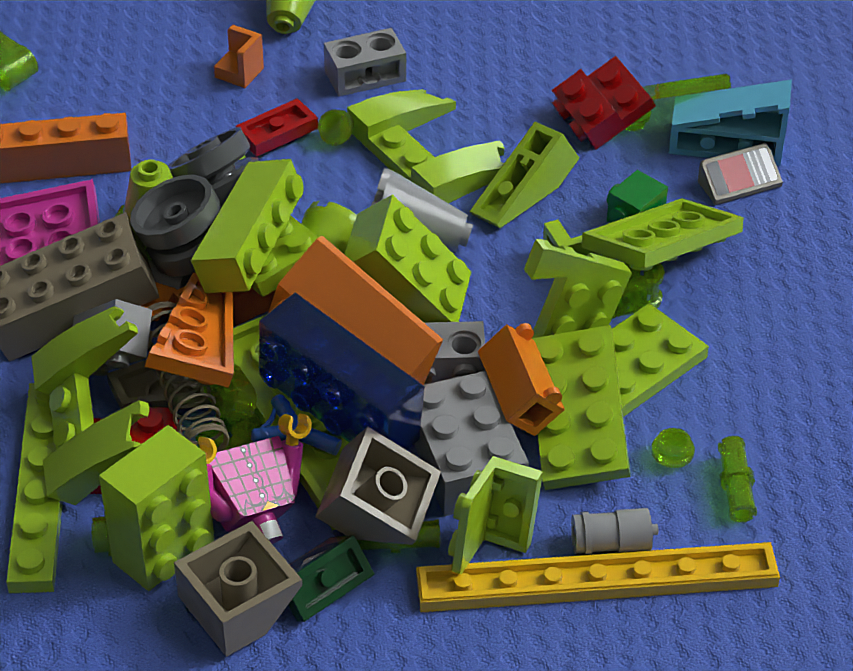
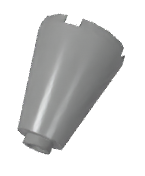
(429, 209)

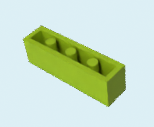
(247, 226)

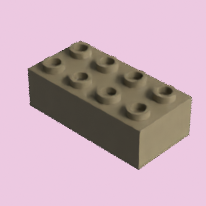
(67, 278)

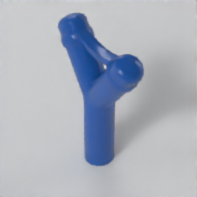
(315, 438)

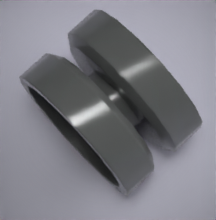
(216, 161)
(174, 221)

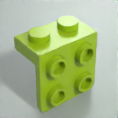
(496, 509)

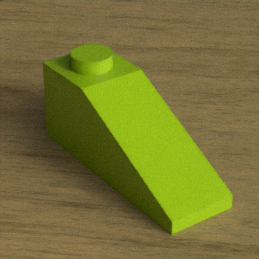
(527, 176)

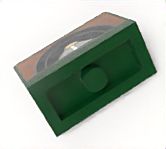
(328, 574)

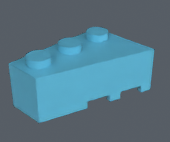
(731, 120)

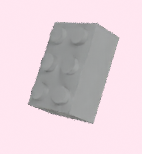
(462, 432)

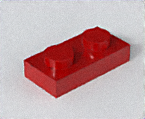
(278, 126)

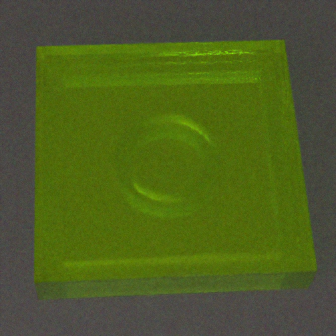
(688, 86)

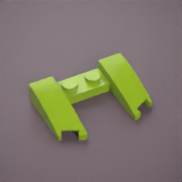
(383, 126)
(62, 372)

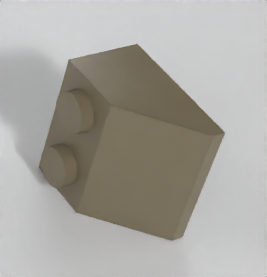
(378, 491)
(236, 587)

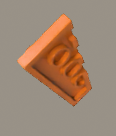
(197, 337)

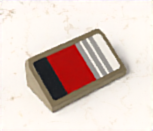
(739, 174)

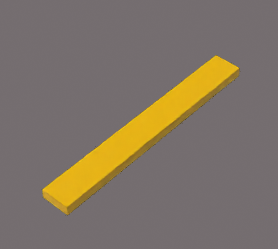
(597, 577)

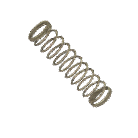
(189, 432)

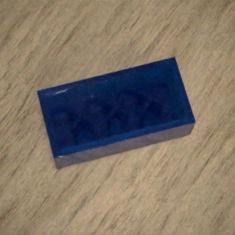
(337, 375)

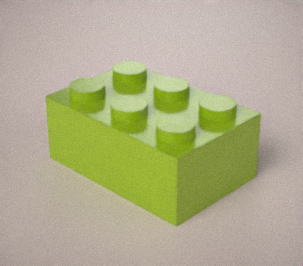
(409, 261)
(157, 506)

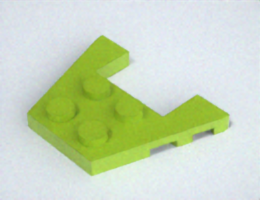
(582, 290)

